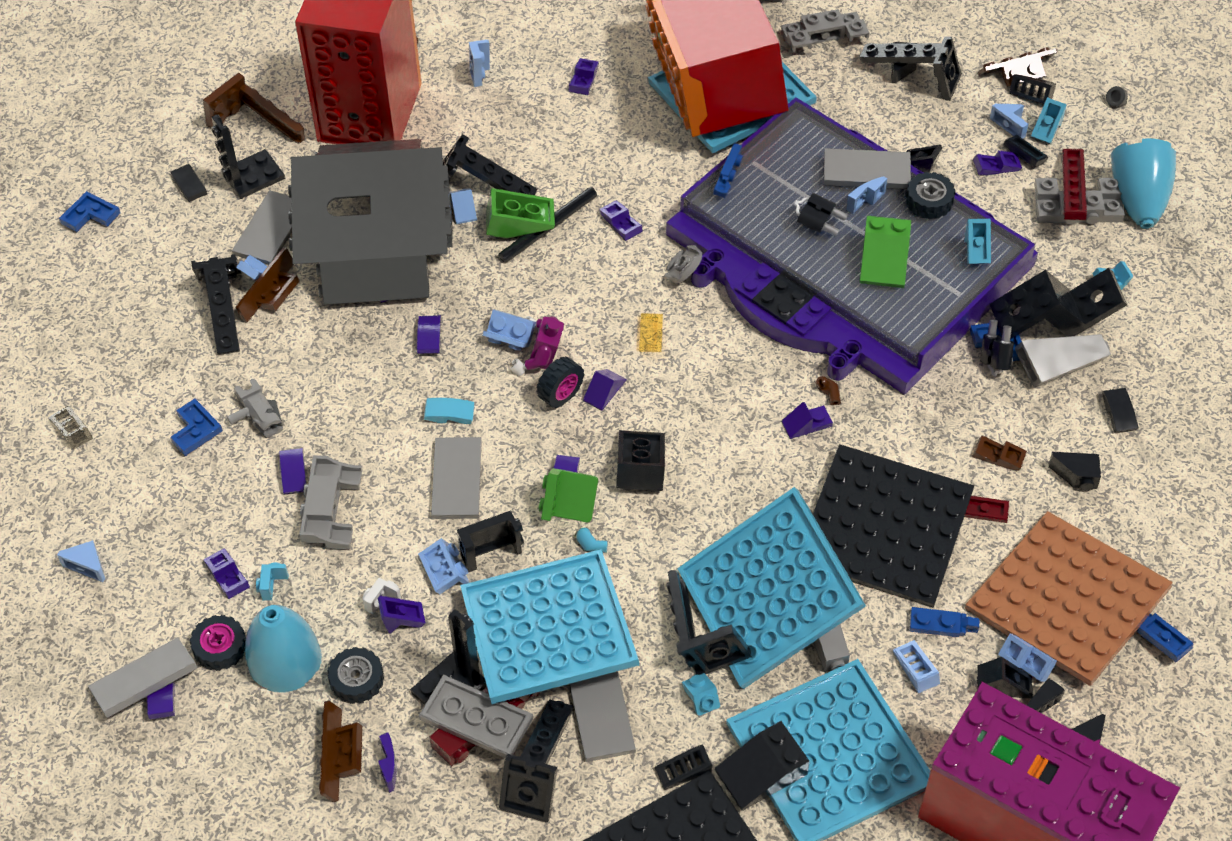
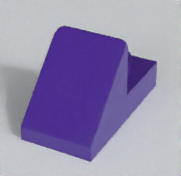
(806, 421)
(400, 612)

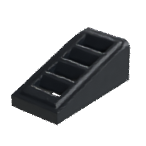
(1050, 88)
(1047, 696)
(688, 775)

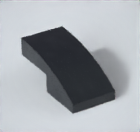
(1121, 410)

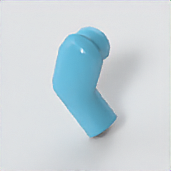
(588, 542)

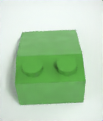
(518, 214)
(885, 251)

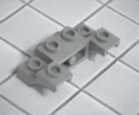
(822, 28)
(1101, 204)
(322, 501)

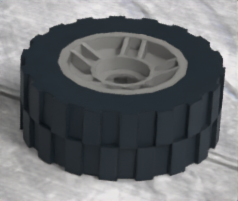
(930, 195)
(346, 666)

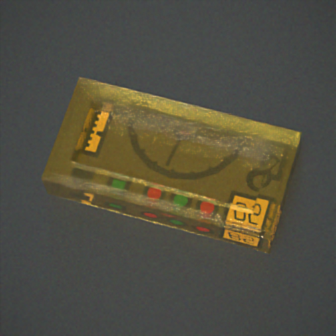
(651, 332)

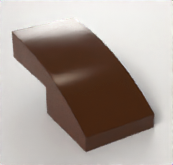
(1003, 455)

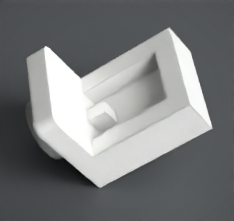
(380, 588)

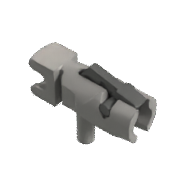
(262, 411)

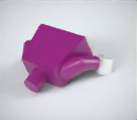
(544, 345)

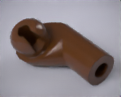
(830, 388)

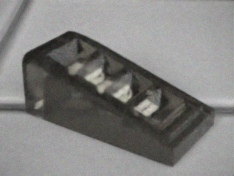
(77, 437)

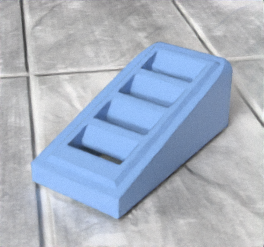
(922, 680)

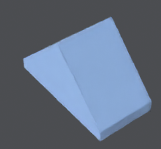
(463, 206)
(83, 559)

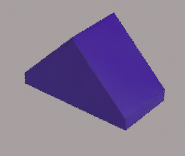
(603, 388)

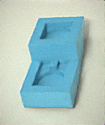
(452, 409)

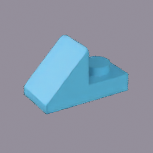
(1049, 120)
(978, 241)

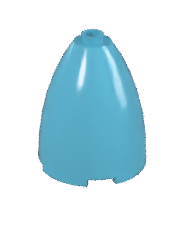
(1145, 178)
(281, 649)

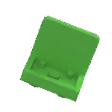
(568, 495)

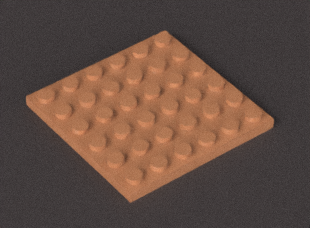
(1069, 597)

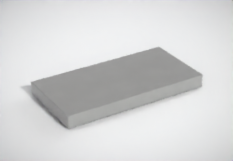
(857, 167)
(267, 229)
(456, 478)
(142, 677)
(472, 717)
(602, 717)

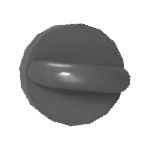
(1117, 96)

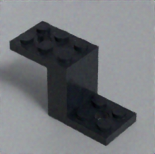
(1064, 308)

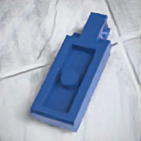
(728, 171)
(942, 622)
(1165, 637)

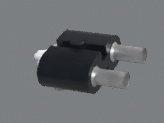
(817, 213)
(997, 349)

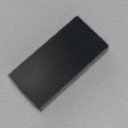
(1025, 151)
(188, 182)

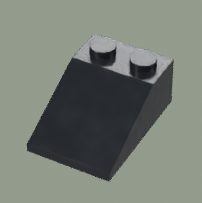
(640, 461)
(763, 766)

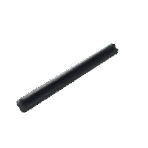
(559, 216)

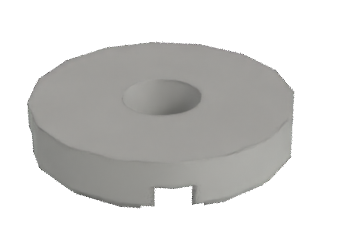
(683, 264)

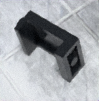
(489, 536)

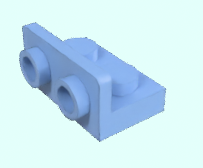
(479, 60)
(509, 329)
(443, 565)

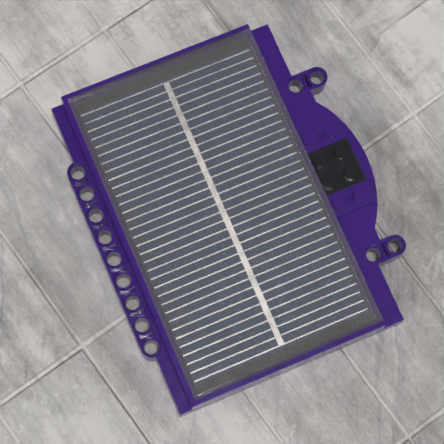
(808, 284)

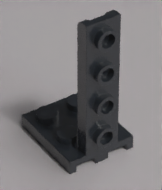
(940, 54)
(484, 169)
(249, 173)
(216, 276)
(706, 651)
(460, 664)
(529, 779)

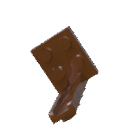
(235, 93)

